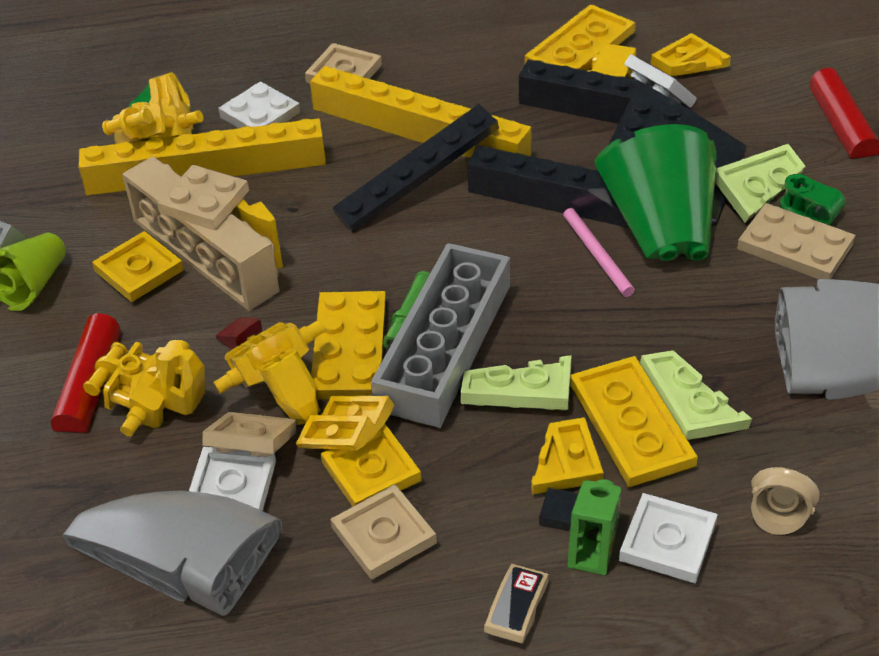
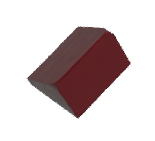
(239, 331)

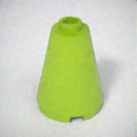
(27, 268)

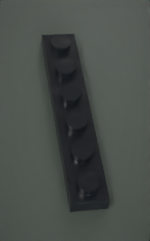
(415, 168)

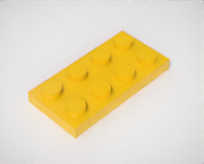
(582, 38)
(351, 346)
(633, 421)

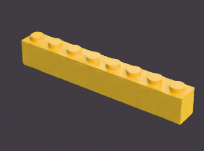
(403, 111)
(226, 151)

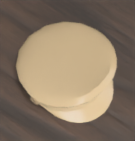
(782, 500)

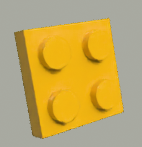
(138, 266)
(371, 467)

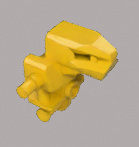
(163, 117)
(277, 360)
(149, 383)

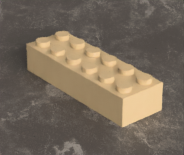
(229, 257)

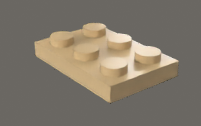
(796, 242)

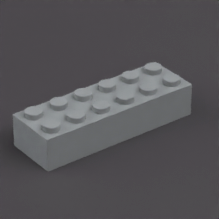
(442, 334)

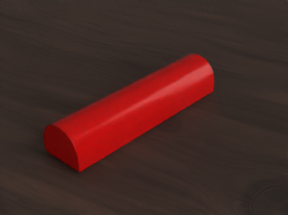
(844, 114)
(75, 405)

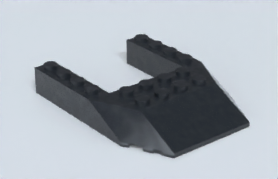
(593, 96)

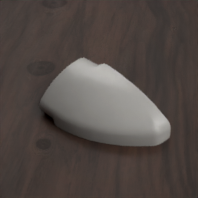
(829, 338)
(179, 543)

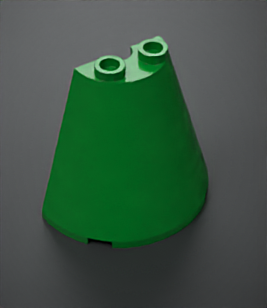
(664, 188)

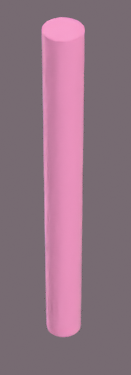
(599, 252)

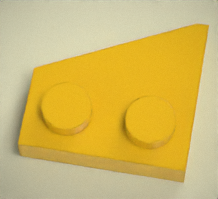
(689, 56)
(567, 457)

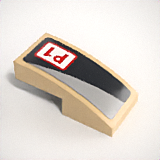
(516, 603)

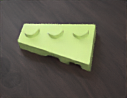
(757, 179)
(526, 387)
(689, 400)

